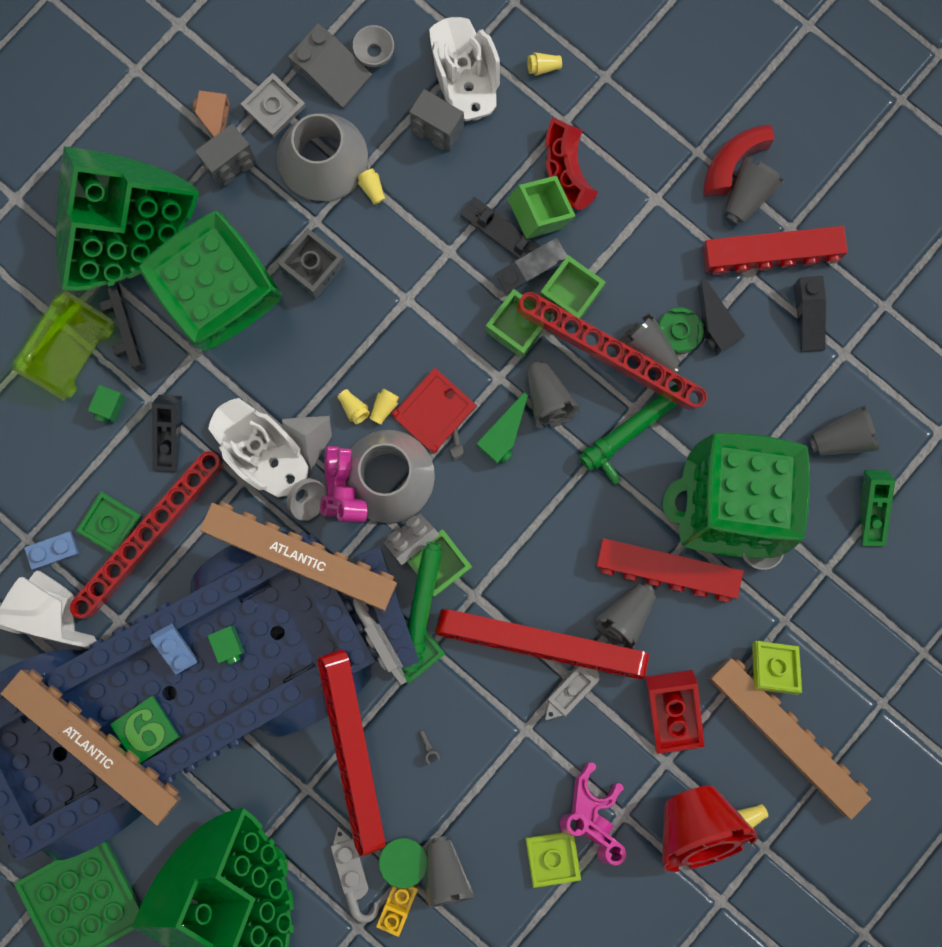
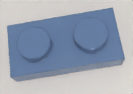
(51, 550)
(173, 648)

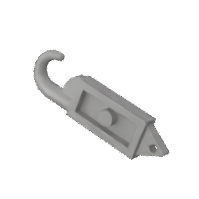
(377, 639)
(571, 692)
(351, 875)

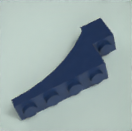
(392, 619)

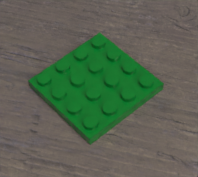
(80, 900)

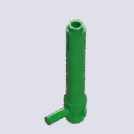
(604, 448)
(423, 598)

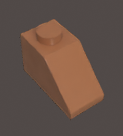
(212, 111)

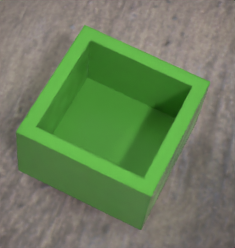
(541, 207)
(573, 287)
(511, 328)
(452, 563)

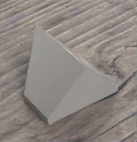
(310, 435)

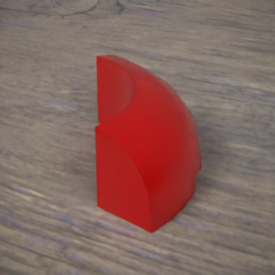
(562, 161)
(719, 174)

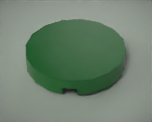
(682, 329)
(403, 863)

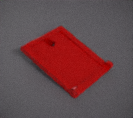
(431, 413)

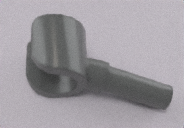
(457, 451)
(429, 750)

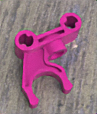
(340, 498)
(589, 822)

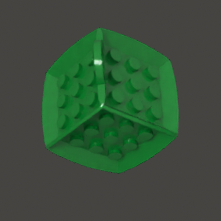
(210, 281)
(742, 496)

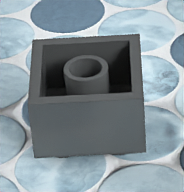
(436, 120)
(226, 156)
(311, 263)

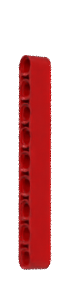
(623, 351)
(136, 539)
(542, 644)
(351, 752)

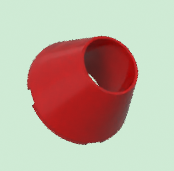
(702, 829)

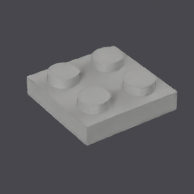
(273, 105)
(410, 538)

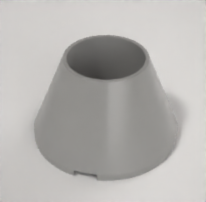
(328, 178)
(412, 495)

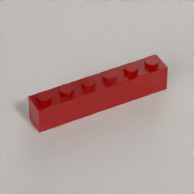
(774, 249)
(668, 569)

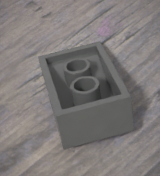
(329, 66)

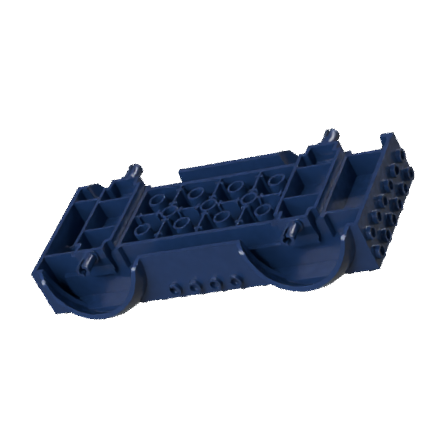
(272, 689)

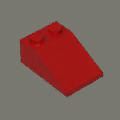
(675, 711)

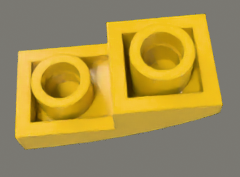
(396, 909)

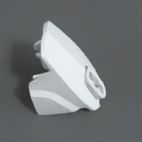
(465, 62)
(252, 442)
(42, 610)

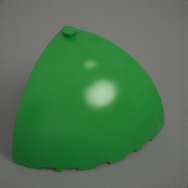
(114, 216)
(220, 889)

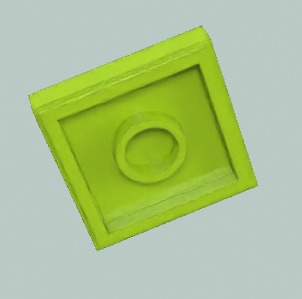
(776, 667)
(552, 859)

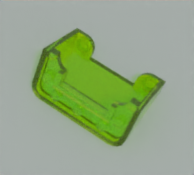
(62, 344)

